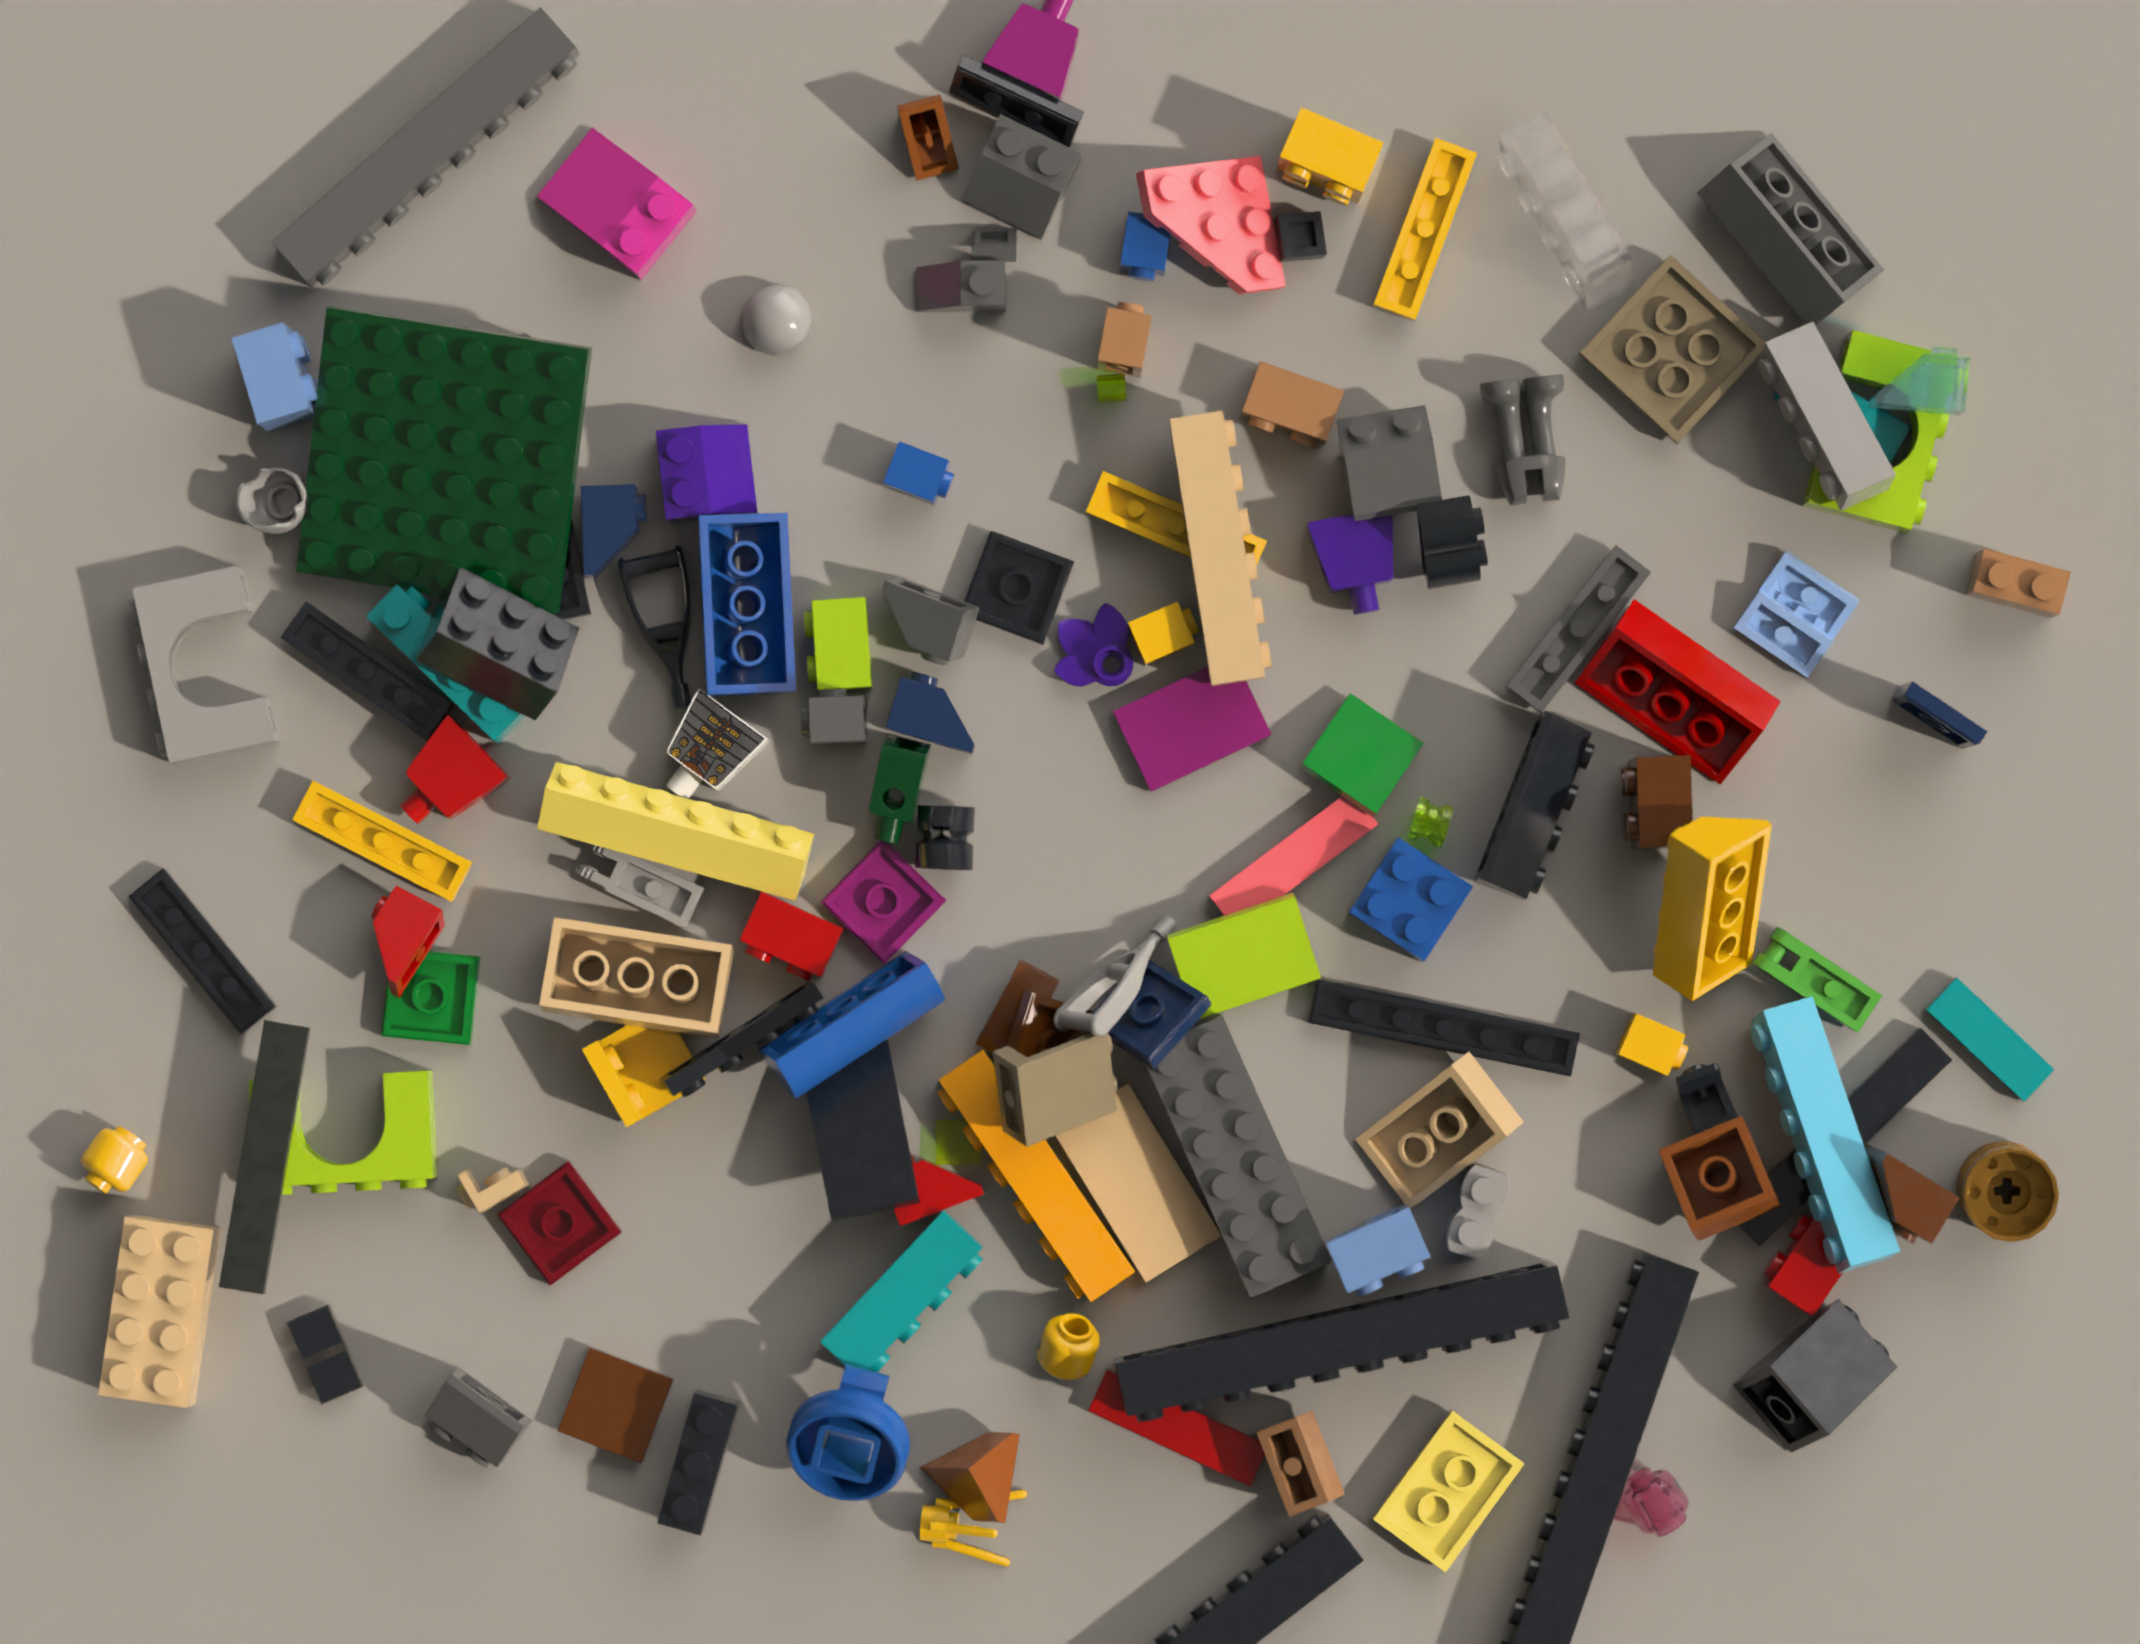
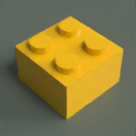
(1328, 157)

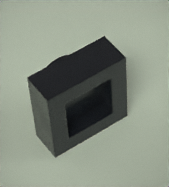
(1300, 236)

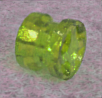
(1430, 822)

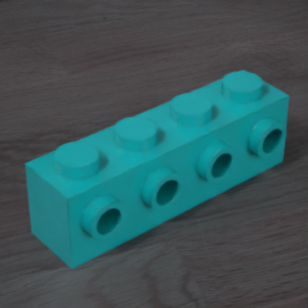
(404, 622)
(902, 1294)

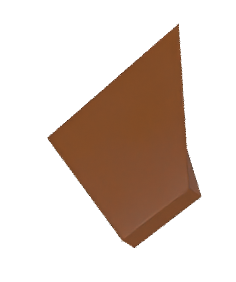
(978, 1475)

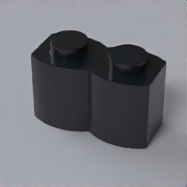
(1450, 541)

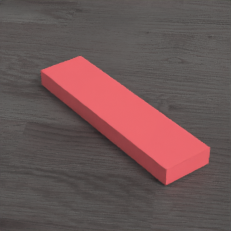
(1295, 857)

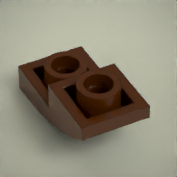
(999, 1024)

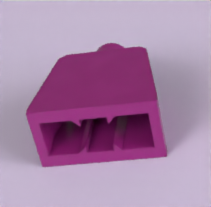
(1037, 47)

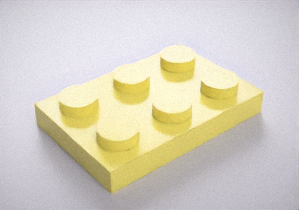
(1448, 1490)

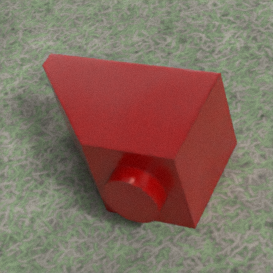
(404, 934)
(937, 1191)

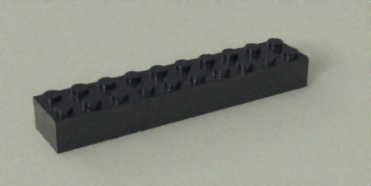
(1341, 1339)

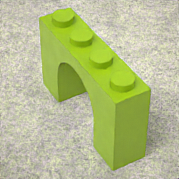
(1875, 363)
(403, 1153)

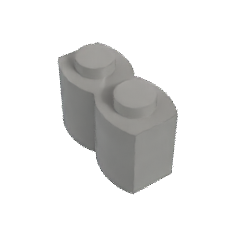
(1479, 1199)

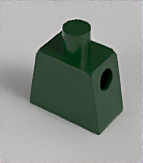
(899, 767)

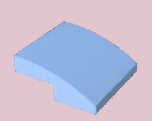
(1796, 613)

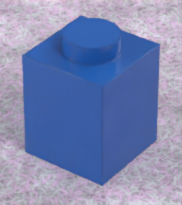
(1144, 248)
(918, 474)

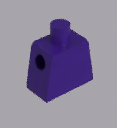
(1354, 556)

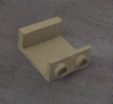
(1055, 1087)

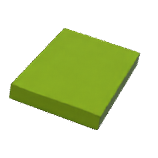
(1246, 954)

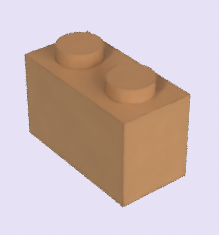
(1124, 339)
(1292, 405)
(2018, 583)
(1300, 1463)

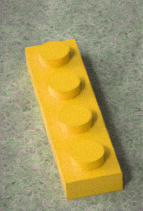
(1425, 229)
(1149, 515)
(382, 841)

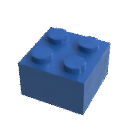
(1410, 899)

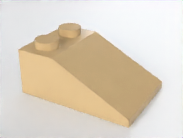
(1439, 1130)

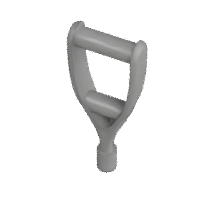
(1128, 970)

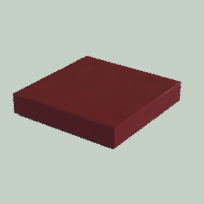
(559, 1223)

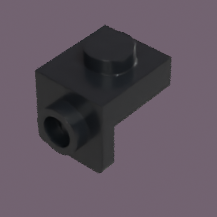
(1704, 1097)

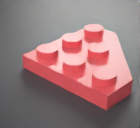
(1219, 218)

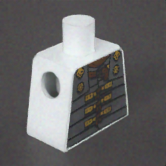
(711, 746)

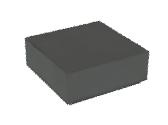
(994, 244)

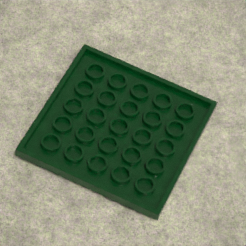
(442, 456)

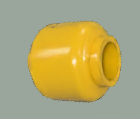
(114, 1160)
(1068, 1346)

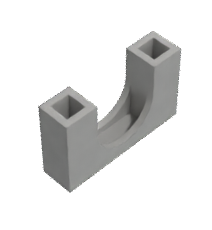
(165, 616)

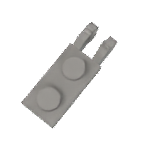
(646, 886)

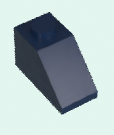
(609, 523)
(927, 714)

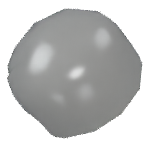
(776, 319)
(273, 500)

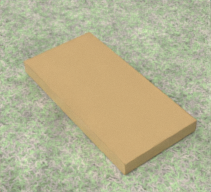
(1139, 1186)

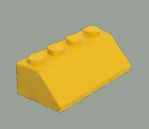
(1710, 902)

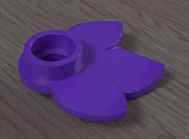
(1090, 644)

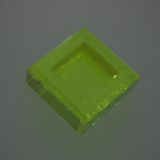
(953, 1145)

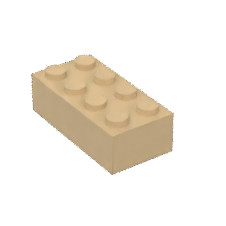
(636, 978)
(159, 1311)

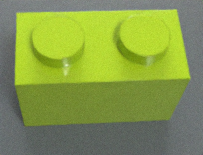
(840, 644)

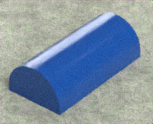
(746, 604)
(852, 1023)

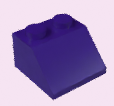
(706, 471)

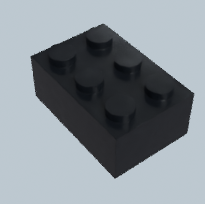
(497, 644)

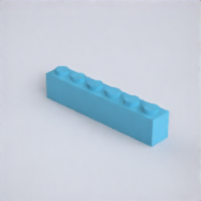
(1824, 1135)

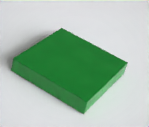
(1361, 755)
(436, 1002)

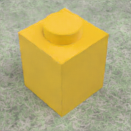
(1163, 632)
(1652, 1045)

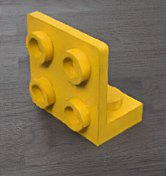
(631, 1066)

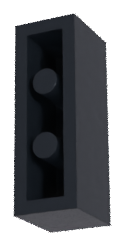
(698, 1462)

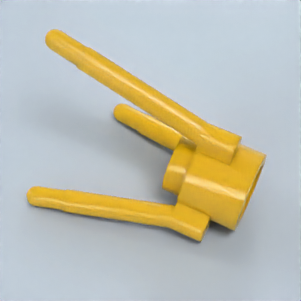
(942, 1525)

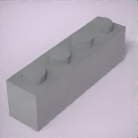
(1826, 416)

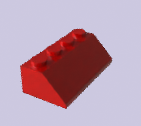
(1677, 692)

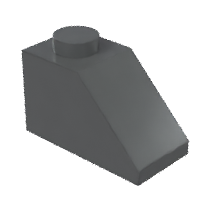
(962, 286)
(931, 619)

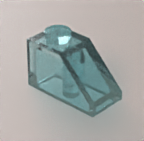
(1928, 385)

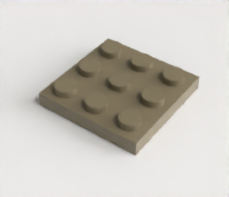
(1673, 349)

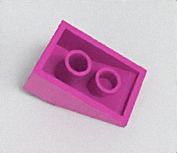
(617, 203)

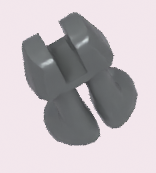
(1505, 399)

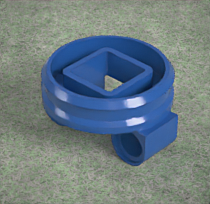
(843, 1465)

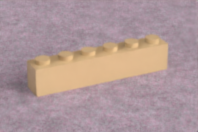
(1217, 548)

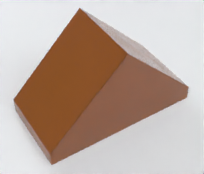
(928, 137)

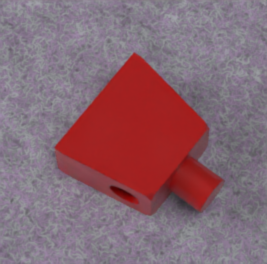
(451, 773)

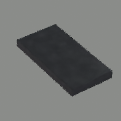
(863, 1138)

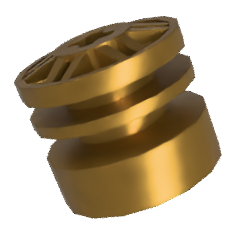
(2025, 1209)

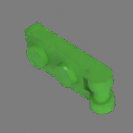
(1816, 976)

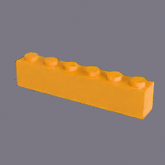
(1040, 1182)

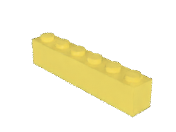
(675, 831)

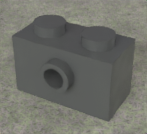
(835, 719)

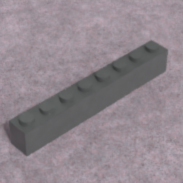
(426, 148)

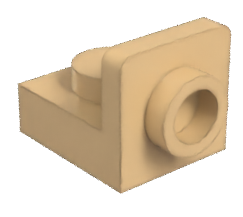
(500, 1187)

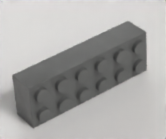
(1238, 1159)

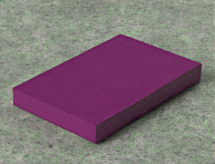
(1189, 726)

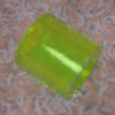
(1111, 388)

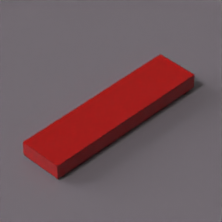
(1185, 1433)

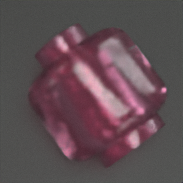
(1655, 1501)

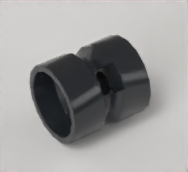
(942, 853)

